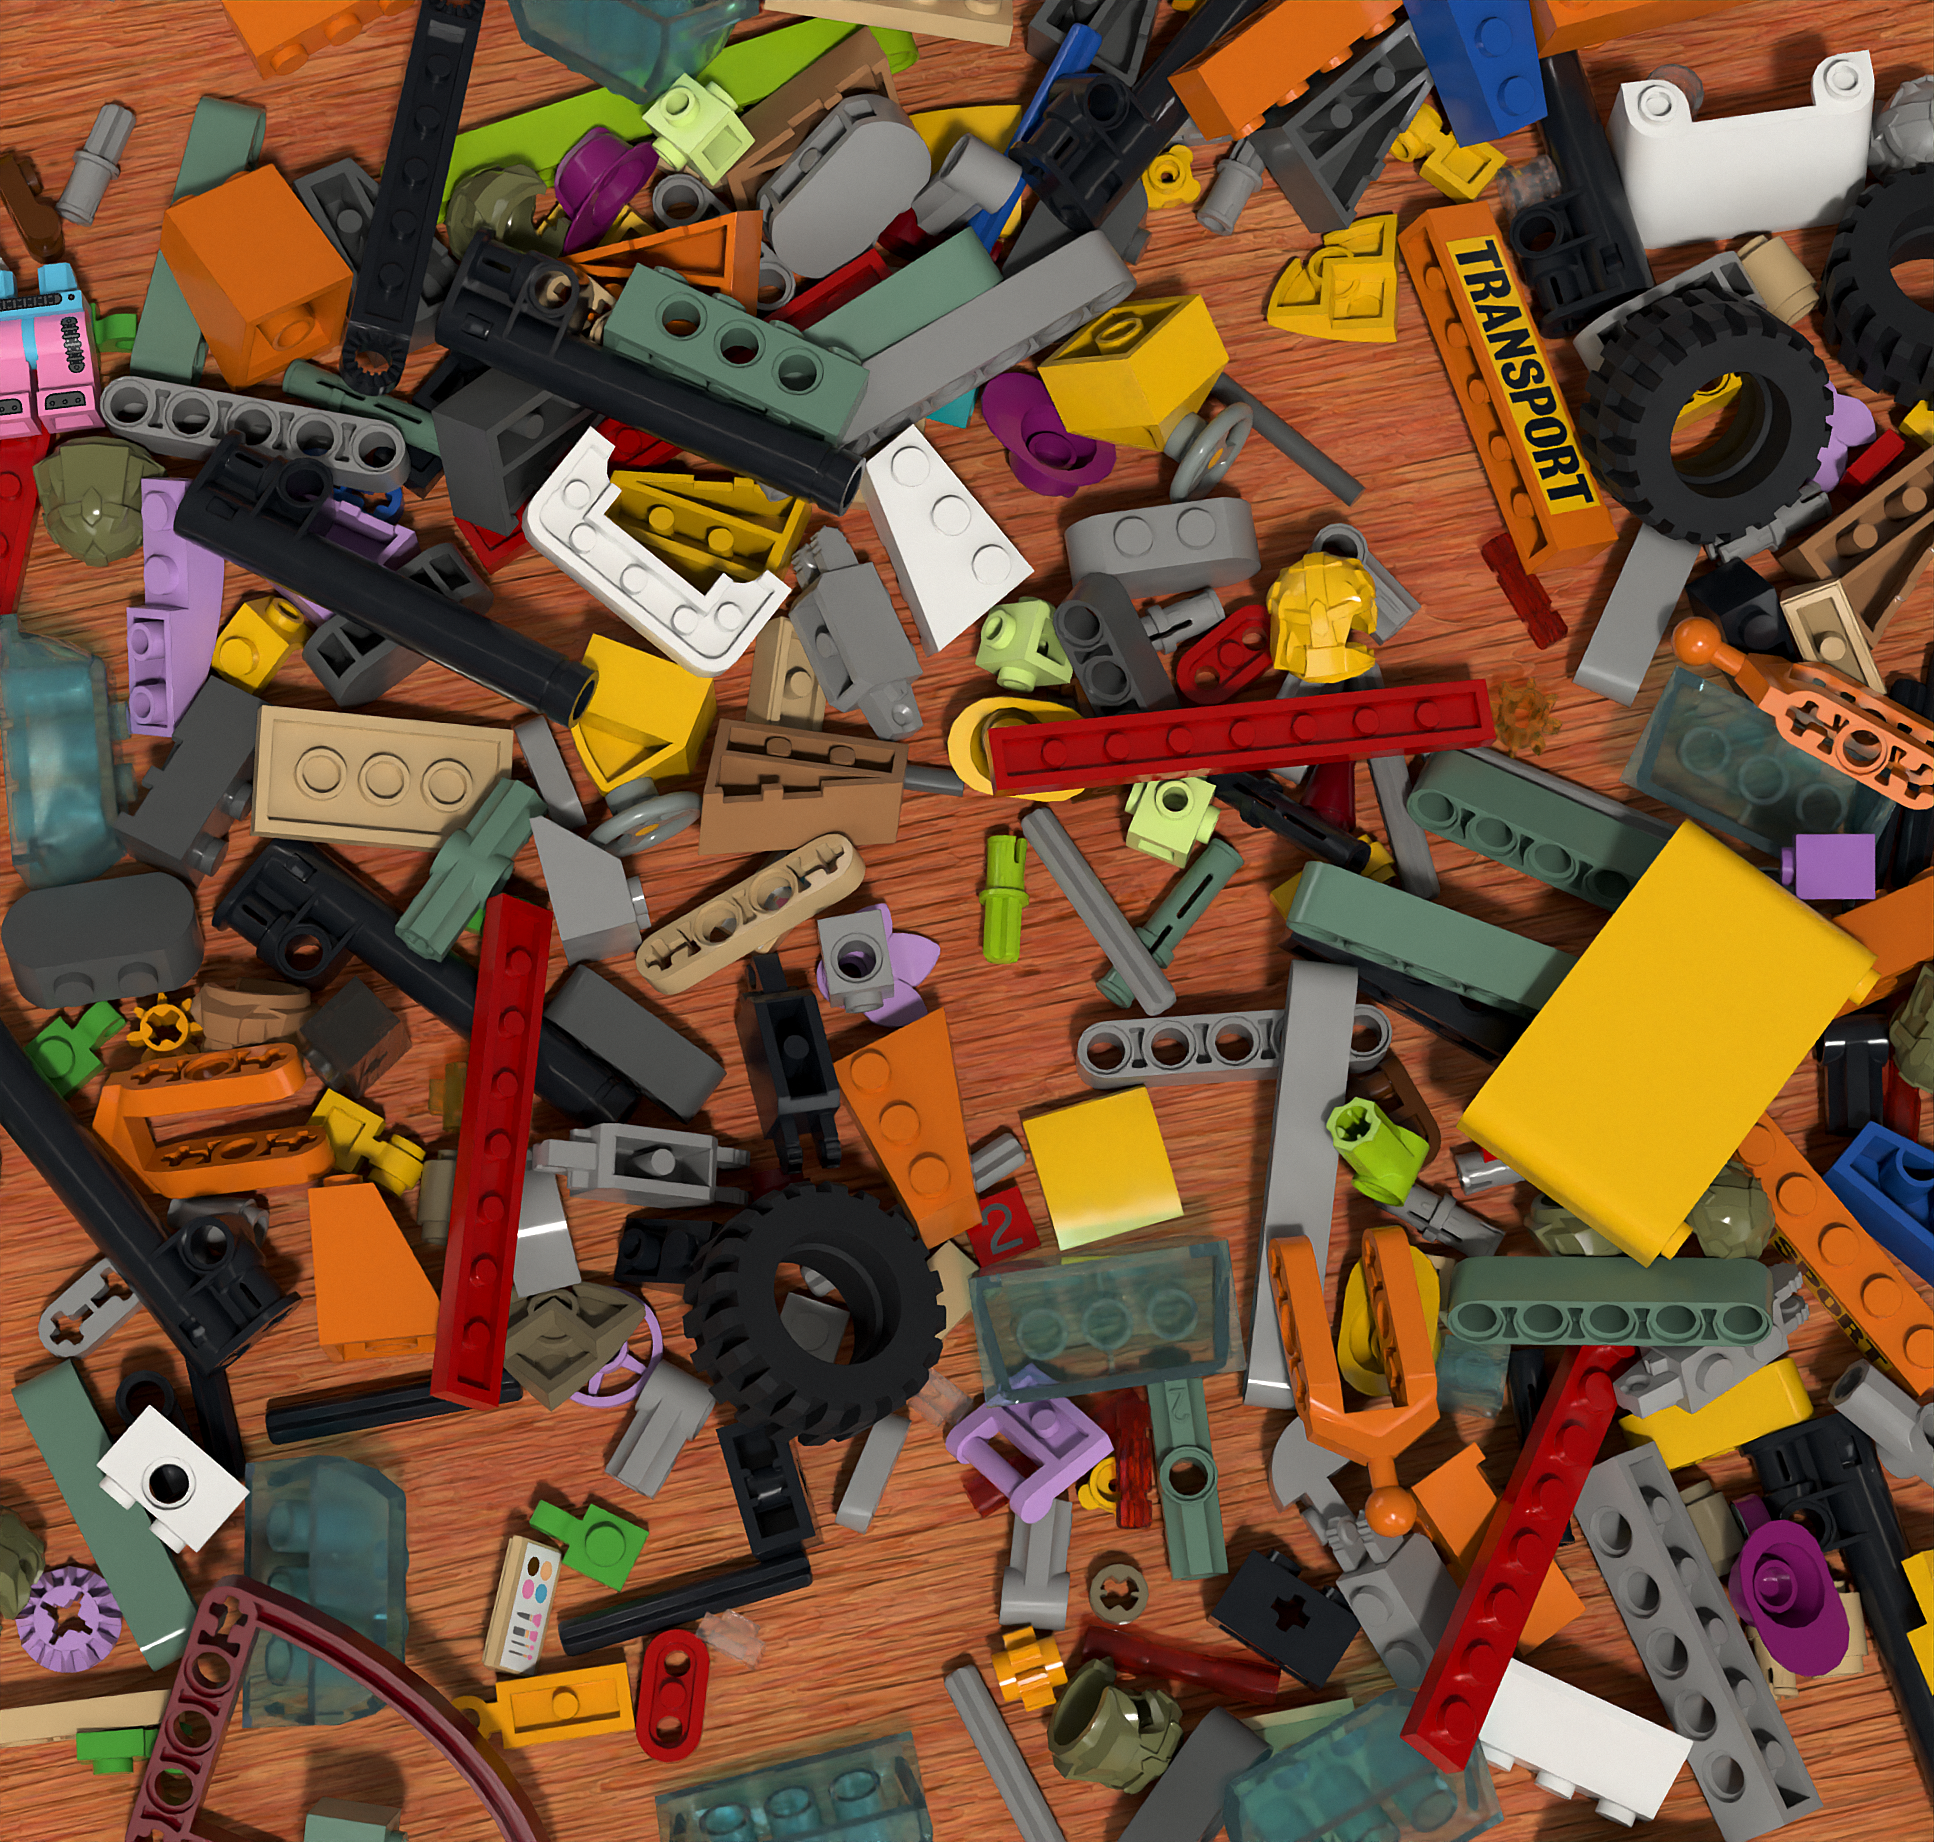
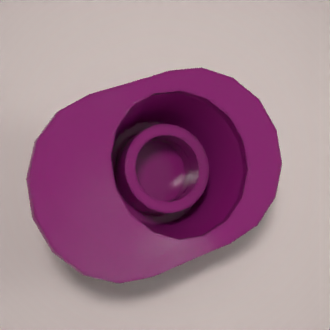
(598, 182)
(1039, 446)
(1790, 1598)

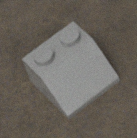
(590, 896)

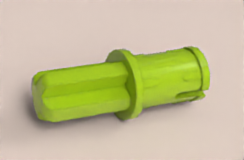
(1004, 898)

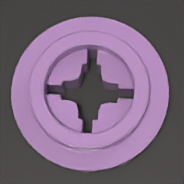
(74, 1650)

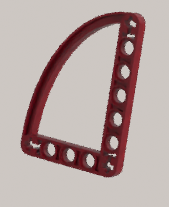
(344, 1650)

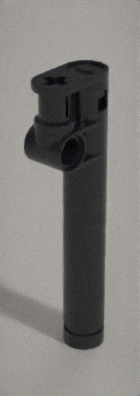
(1092, 157)
(1596, 246)
(514, 329)
(248, 515)
(319, 903)
(202, 1303)
(1837, 1482)

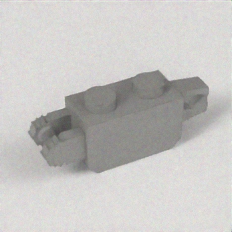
(854, 636)
(644, 1166)
(1700, 1374)
(1395, 1592)

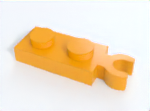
(557, 1707)

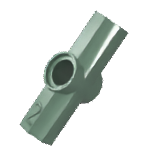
(470, 869)
(1193, 1521)

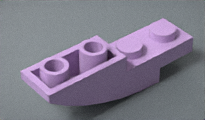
(178, 626)

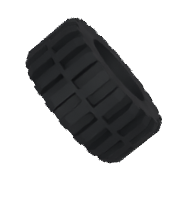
(1861, 302)
(1759, 456)
(872, 1268)

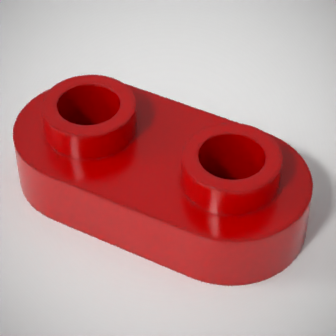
(1226, 658)
(673, 1697)

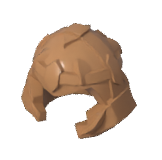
(253, 1014)

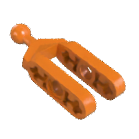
(1785, 687)
(211, 1163)
(1365, 1436)

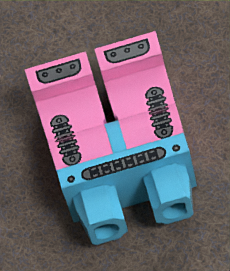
(57, 340)

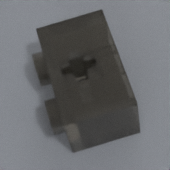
(353, 1039)

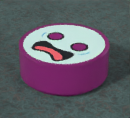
(1749, 1513)

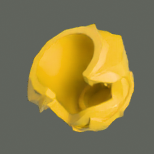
(1312, 615)

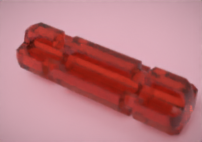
(1524, 592)
(1133, 1465)

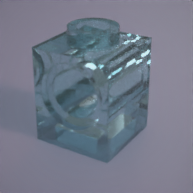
(1471, 1377)

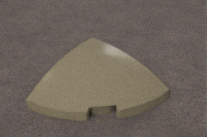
(566, 1337)

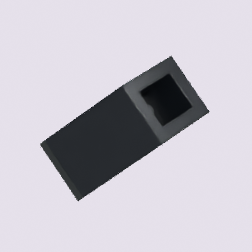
(1743, 610)
(661, 1252)

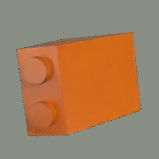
(256, 275)
(366, 1277)

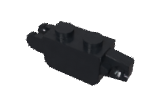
(788, 1065)

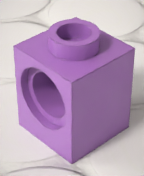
(1829, 866)

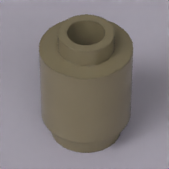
(436, 1197)
(1714, 1525)

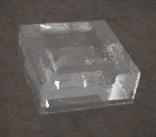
(941, 1401)
(733, 1637)

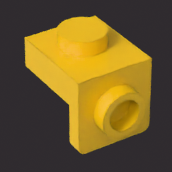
(259, 643)

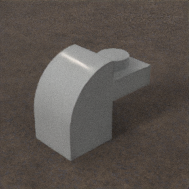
(544, 1241)
(1303, 1473)

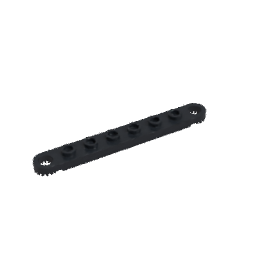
(410, 192)

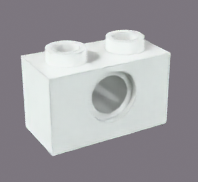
(155, 1443)

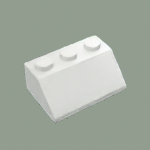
(1581, 1745)

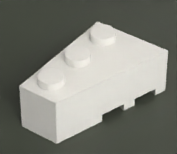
(938, 539)

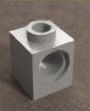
(849, 934)

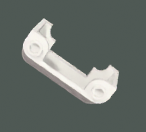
(1744, 170)
(691, 628)

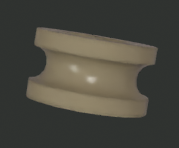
(1119, 1574)

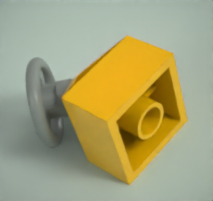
(1140, 383)
(641, 736)

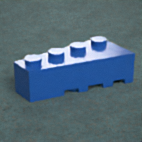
(1481, 64)
(1890, 1193)

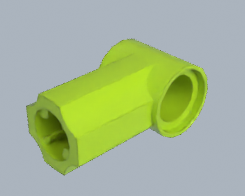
(1380, 1152)

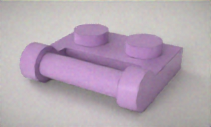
(1048, 1433)

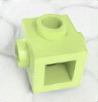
(698, 128)
(1023, 646)
(1169, 833)

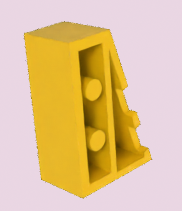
(709, 525)

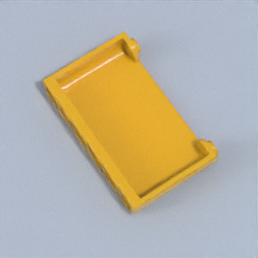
(1667, 1043)

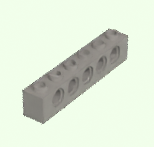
(1693, 1646)

